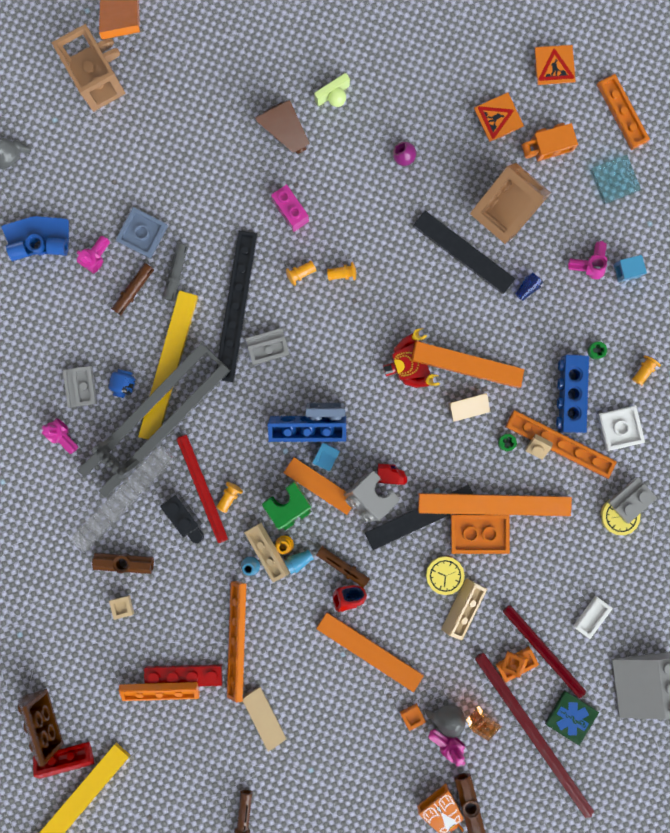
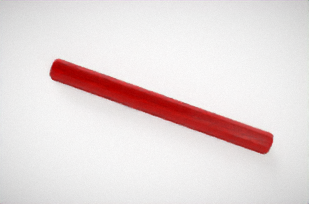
(202, 489)

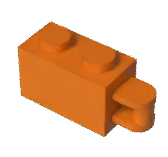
(551, 142)

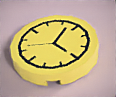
(614, 523)
(445, 575)

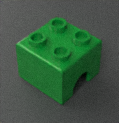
(285, 514)

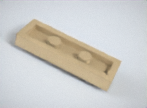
(267, 552)

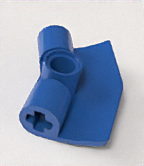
(23, 235)

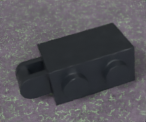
(183, 518)

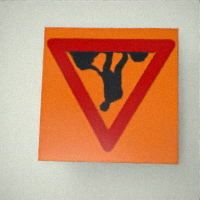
(554, 64)
(498, 117)

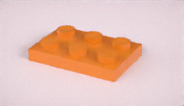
(480, 534)

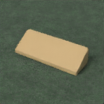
(463, 609)
(264, 718)

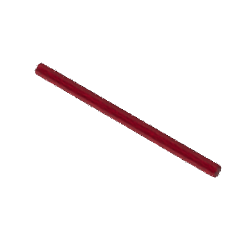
(534, 735)

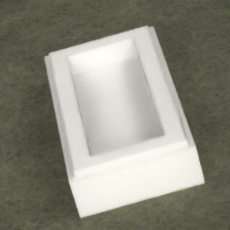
(592, 617)

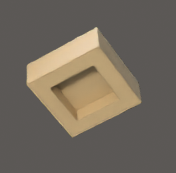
(539, 446)
(121, 607)

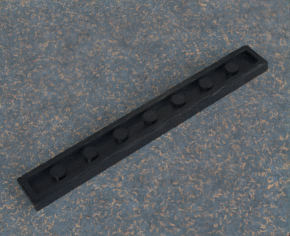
(237, 302)

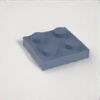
(141, 233)
(319, 410)

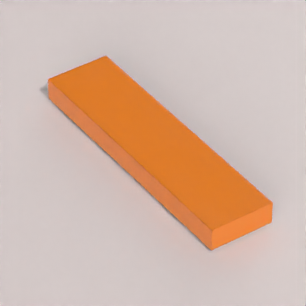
(623, 111)
(317, 484)
(159, 691)

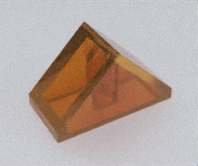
(483, 724)

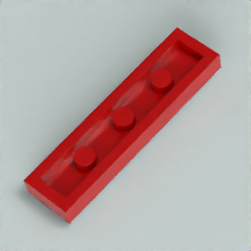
(203, 674)

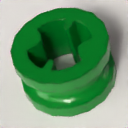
(600, 345)
(501, 444)

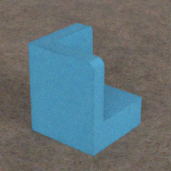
(630, 268)
(326, 457)

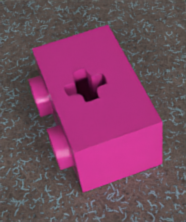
(290, 208)

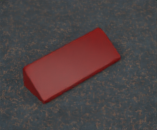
(65, 760)

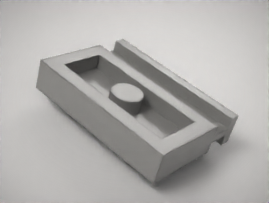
(267, 346)
(80, 386)
(632, 500)

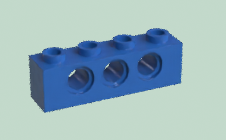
(579, 404)
(306, 430)

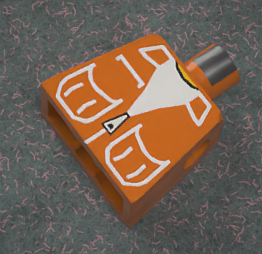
(442, 811)

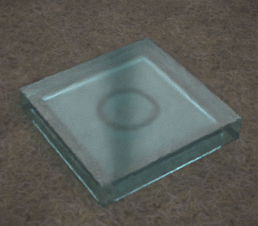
(615, 179)

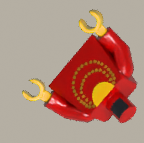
(407, 371)

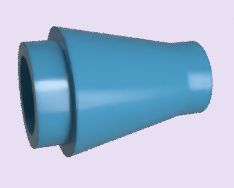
(298, 561)
(253, 562)

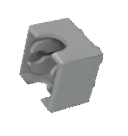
(367, 502)

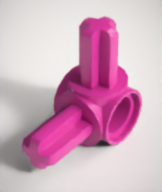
(91, 258)
(596, 259)
(58, 433)
(450, 747)

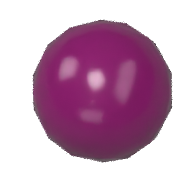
(404, 153)

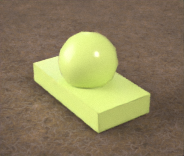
(333, 92)

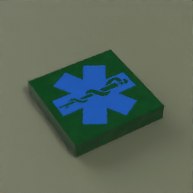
(571, 717)

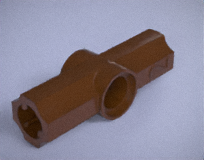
(111, 562)
(467, 795)

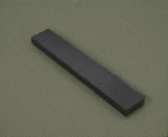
(464, 252)
(405, 524)

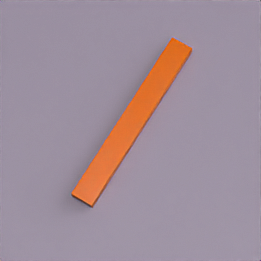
(494, 504)

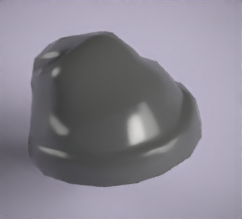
(10, 151)
(448, 719)

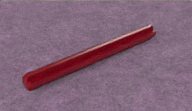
(544, 651)

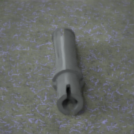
(173, 278)

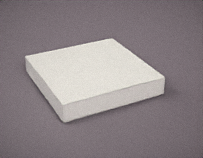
(621, 428)

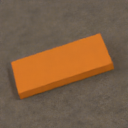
(118, 18)

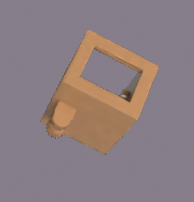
(91, 68)
(510, 202)

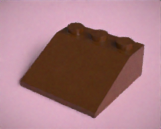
(40, 725)

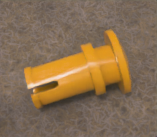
(300, 272)
(342, 272)
(645, 370)
(229, 495)
(284, 544)

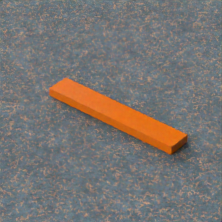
(467, 364)
(562, 444)
(236, 641)
(370, 651)

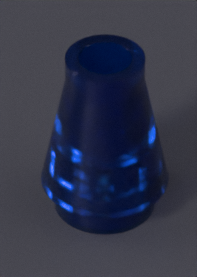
(529, 286)

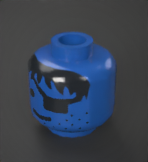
(121, 383)

